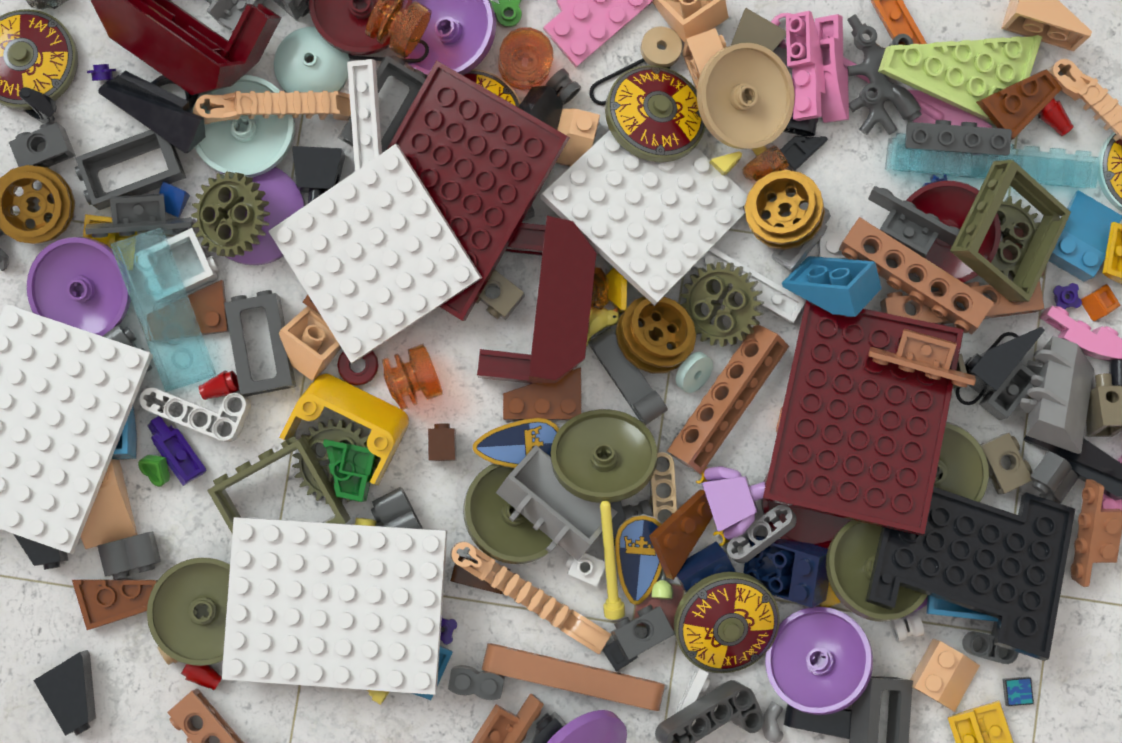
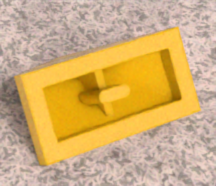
(617, 290)

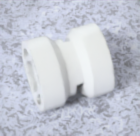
(907, 626)

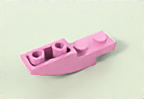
(807, 65)
(836, 97)
(1100, 343)

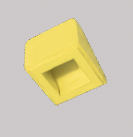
(726, 162)

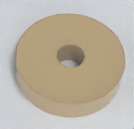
(665, 37)

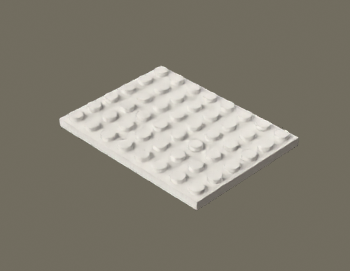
(59, 422)
(334, 605)

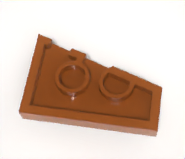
(1021, 102)
(210, 308)
(545, 400)
(680, 533)
(111, 600)

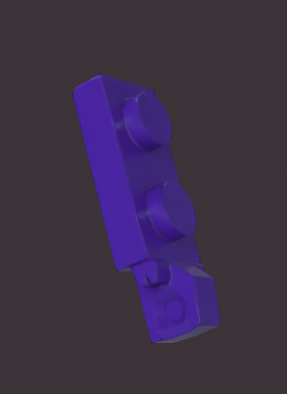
(176, 450)

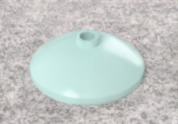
(325, 73)

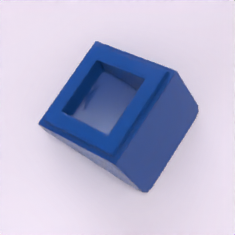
(174, 199)

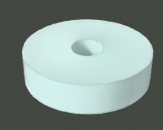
(694, 372)

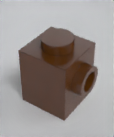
(442, 443)

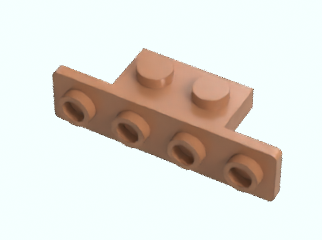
(926, 355)
(1097, 534)
(506, 727)

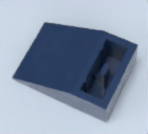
(704, 564)
(791, 571)

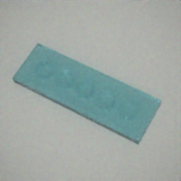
(163, 309)

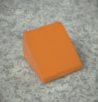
(1100, 302)

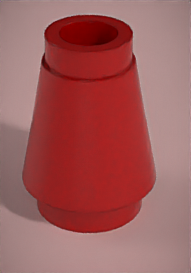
(1056, 117)
(220, 385)
(202, 675)

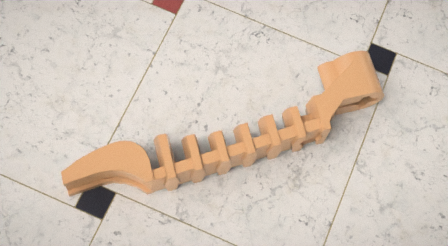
(1081, 86)
(298, 103)
(534, 599)

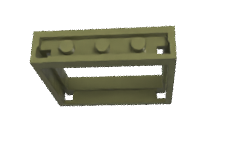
(980, 217)
(227, 507)

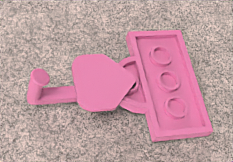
(589, 24)

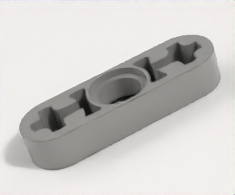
(760, 545)

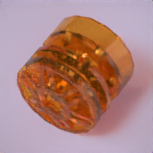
(403, 25)
(525, 44)
(412, 377)

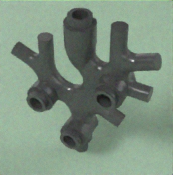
(879, 84)

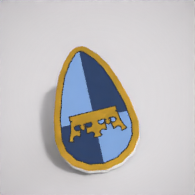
(513, 441)
(636, 557)

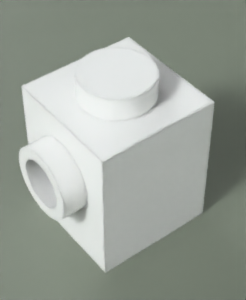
(586, 568)

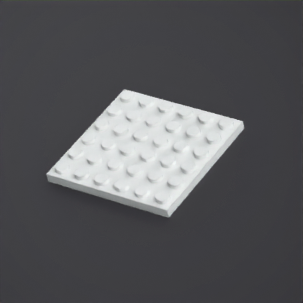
(647, 214)
(375, 253)

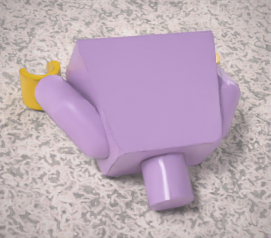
(730, 500)

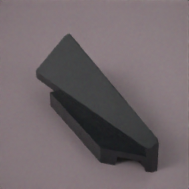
(156, 109)
(1090, 464)

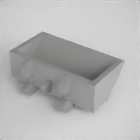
(1059, 395)
(549, 506)

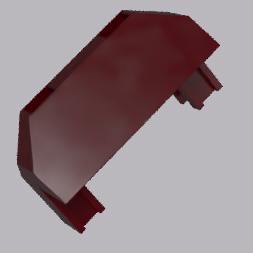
(184, 46)
(561, 305)

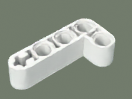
(192, 411)

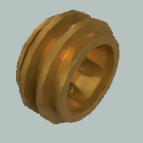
(52, 184)
(790, 231)
(648, 344)

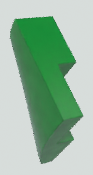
(350, 468)

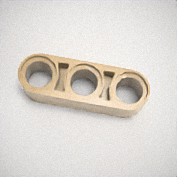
(668, 478)

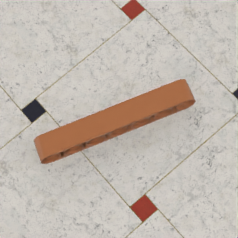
(573, 677)

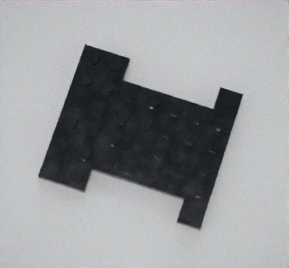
(984, 563)

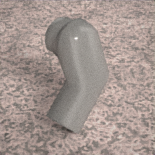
(770, 726)

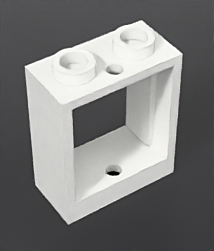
(209, 263)

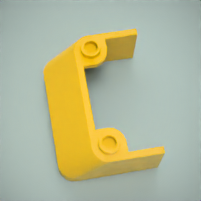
(385, 420)

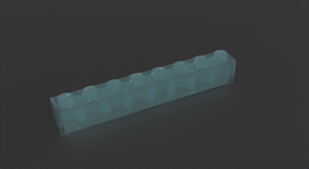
(1045, 167)

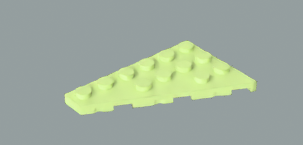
(962, 69)

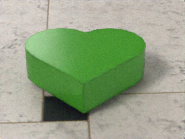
(155, 468)

